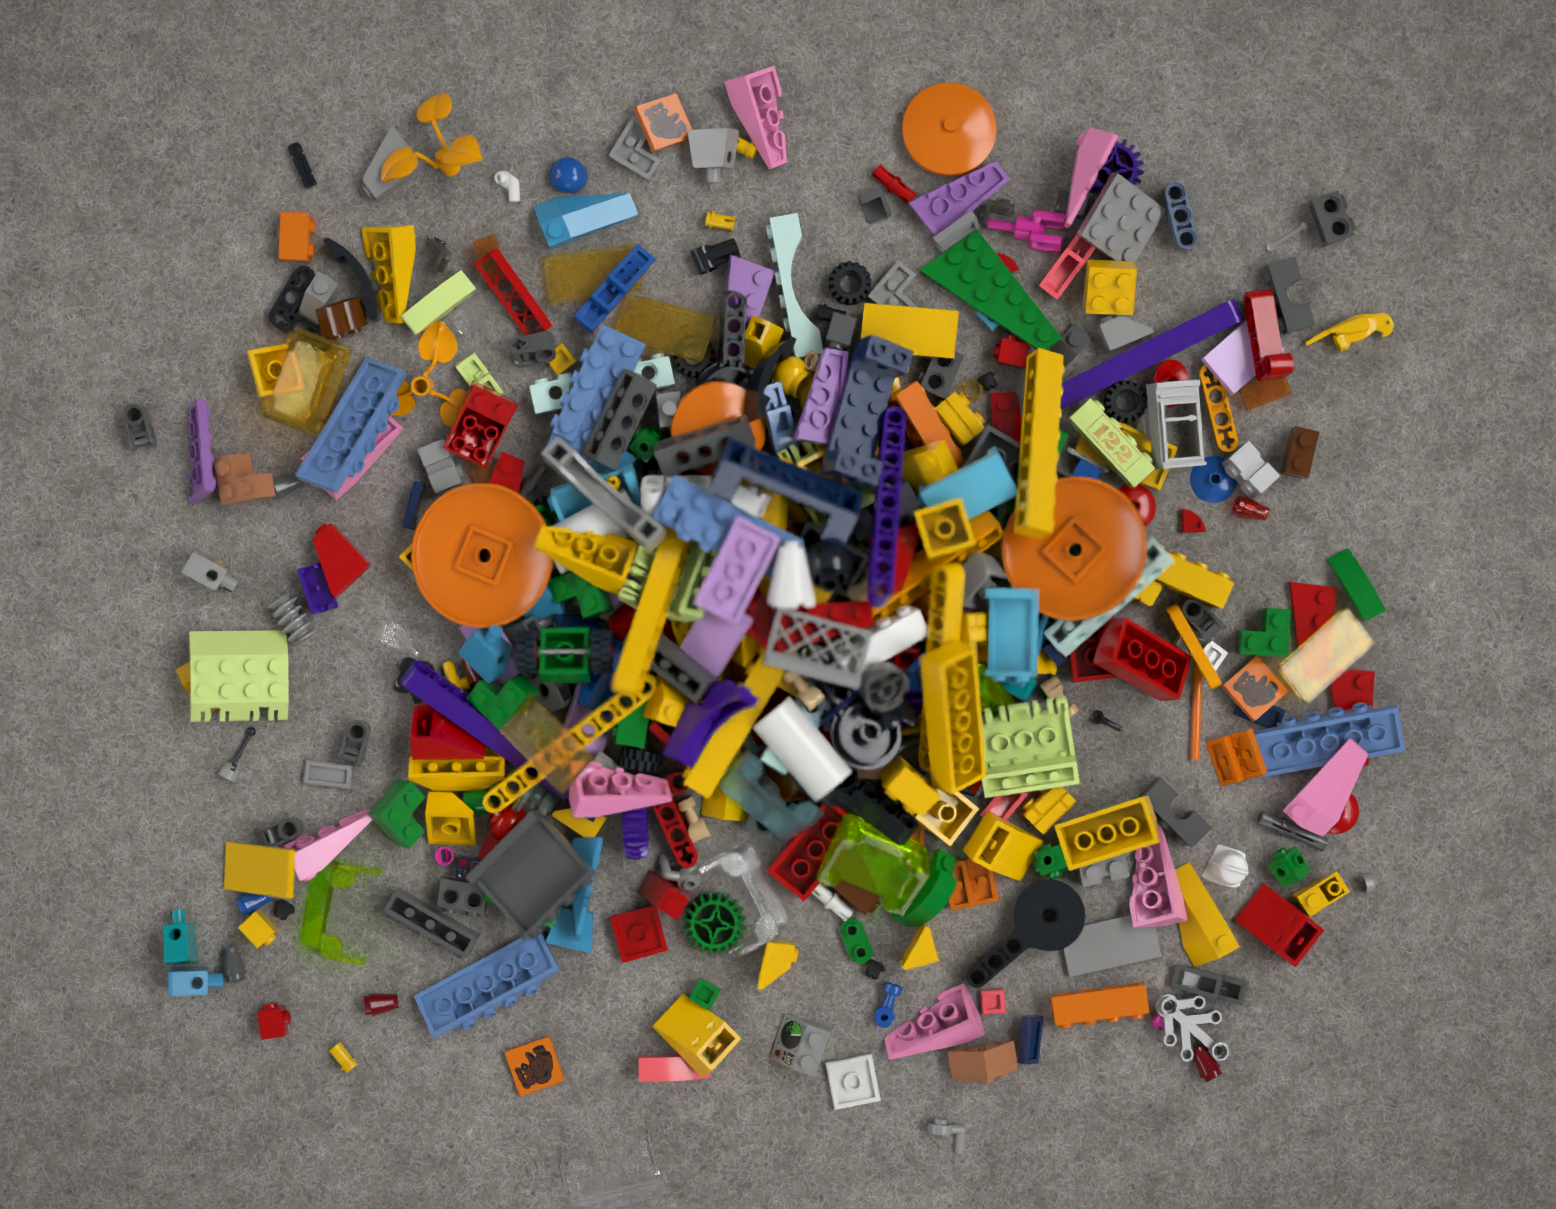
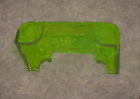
(875, 863)

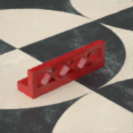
(519, 287)

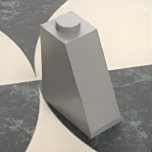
(372, 177)

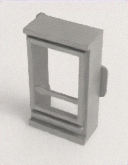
(1155, 427)

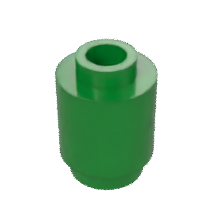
(475, 798)

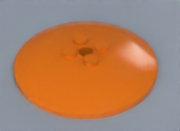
(449, 560)
(1110, 560)

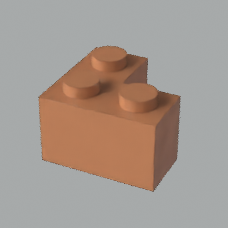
(238, 482)
(983, 1062)

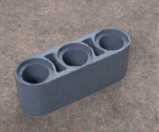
(1180, 205)

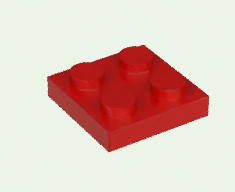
(638, 933)

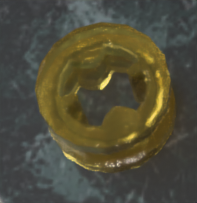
(972, 382)

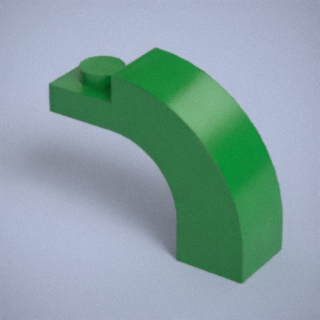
(933, 893)

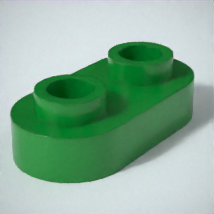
(856, 940)

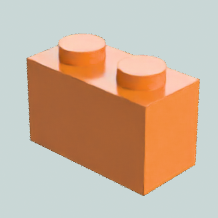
(296, 237)

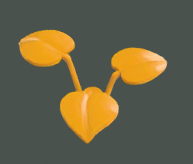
(461, 152)
(436, 345)

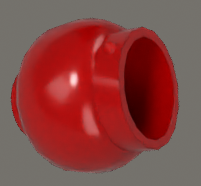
(505, 821)

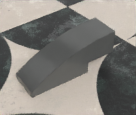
(1210, 984)

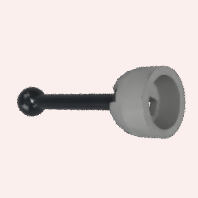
(230, 770)

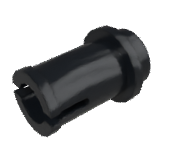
(826, 313)

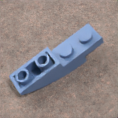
(779, 420)

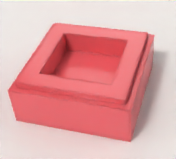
(992, 1001)

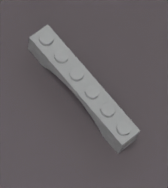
(614, 505)

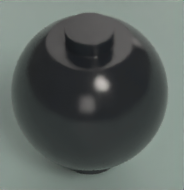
(829, 566)

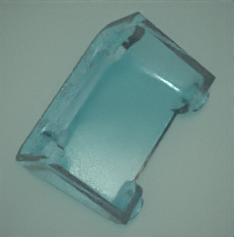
(741, 786)

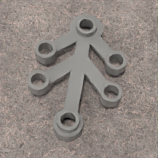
(1188, 1025)

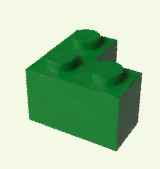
(591, 599)
(1273, 637)
(501, 702)
(394, 812)

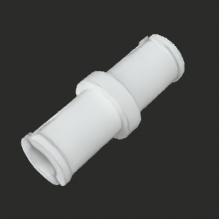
(832, 901)

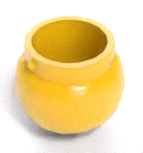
(792, 376)

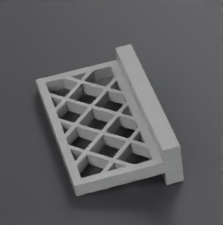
(813, 669)

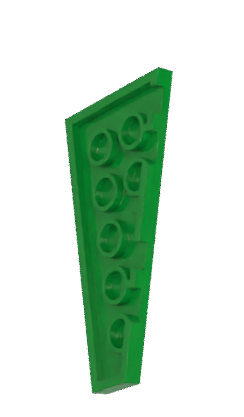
(985, 283)

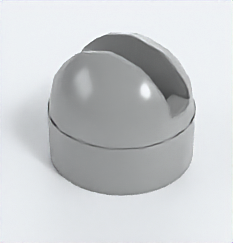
(1371, 883)

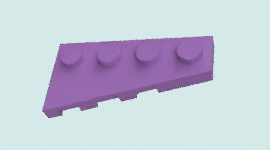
(955, 199)
(753, 283)
(823, 397)
(200, 453)

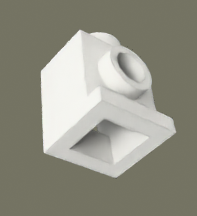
(750, 499)

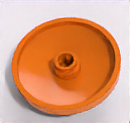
(949, 129)
(710, 405)

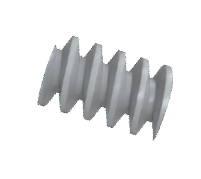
(292, 619)

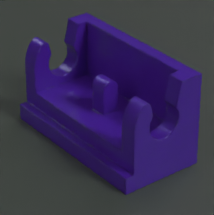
(316, 589)

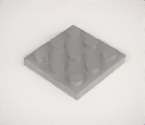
(1121, 220)

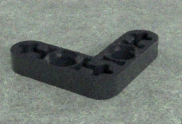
(291, 309)

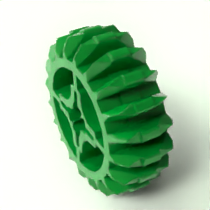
(704, 922)

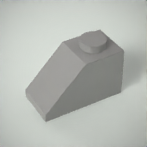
(319, 293)
(1121, 331)

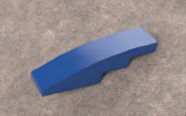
(614, 288)

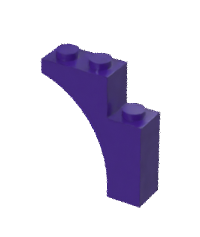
(704, 719)

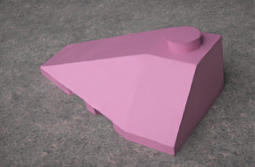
(1089, 159)
(944, 1025)

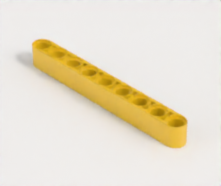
(651, 614)
(943, 627)
(594, 718)

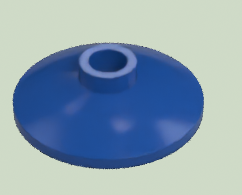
(1203, 486)

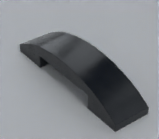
(371, 301)
(756, 400)

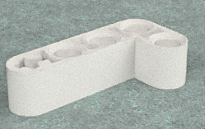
(655, 486)

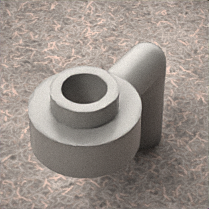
(682, 877)
(941, 1127)

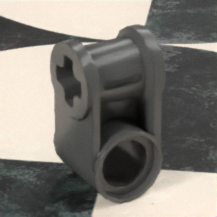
(535, 348)
(139, 428)
(1205, 622)
(354, 744)
(276, 833)

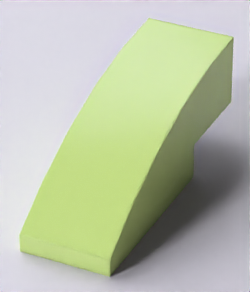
(438, 302)

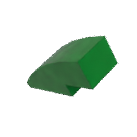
(1356, 585)

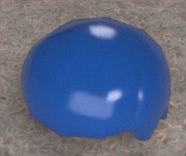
(568, 175)

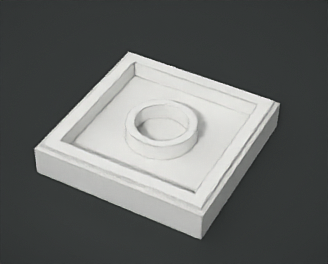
(853, 1081)

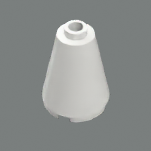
(791, 578)

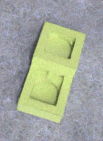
(473, 369)

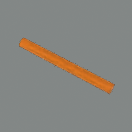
(1196, 714)

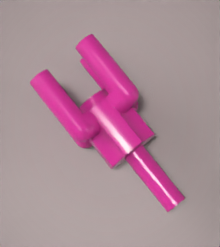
(1033, 229)

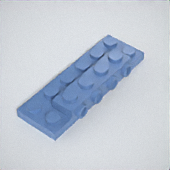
(594, 386)
(353, 426)
(708, 518)
(1316, 738)
(487, 986)

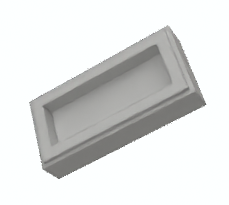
(956, 232)
(328, 774)

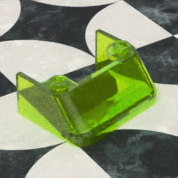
(313, 931)

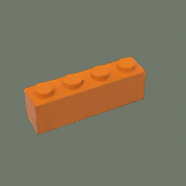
(922, 419)
(1099, 1004)

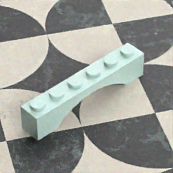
(786, 237)

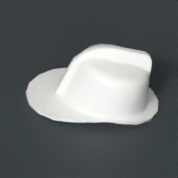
(1226, 867)

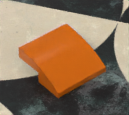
(1236, 757)
(974, 885)

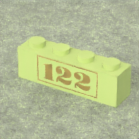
(1110, 443)

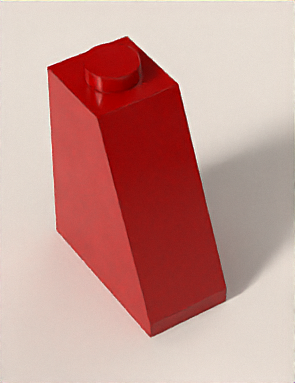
(905, 549)
(339, 558)
(664, 894)

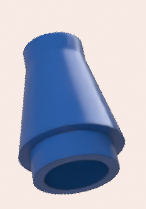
(250, 902)

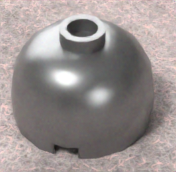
(883, 686)

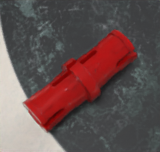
(893, 184)

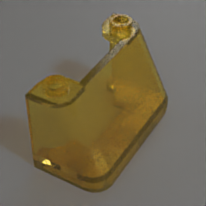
(307, 382)

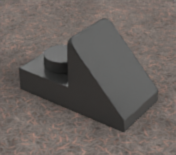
(1071, 344)

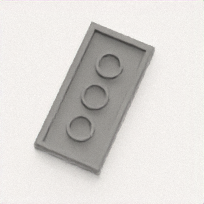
(1110, 945)

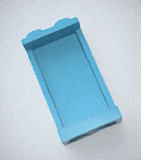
(977, 484)
(568, 500)
(1012, 633)

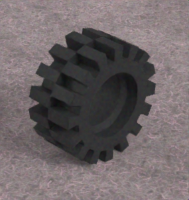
(863, 277)
(695, 370)
(1139, 398)

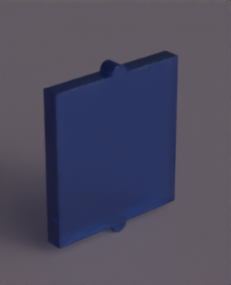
(838, 708)

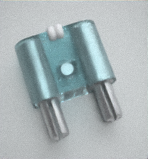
(537, 798)

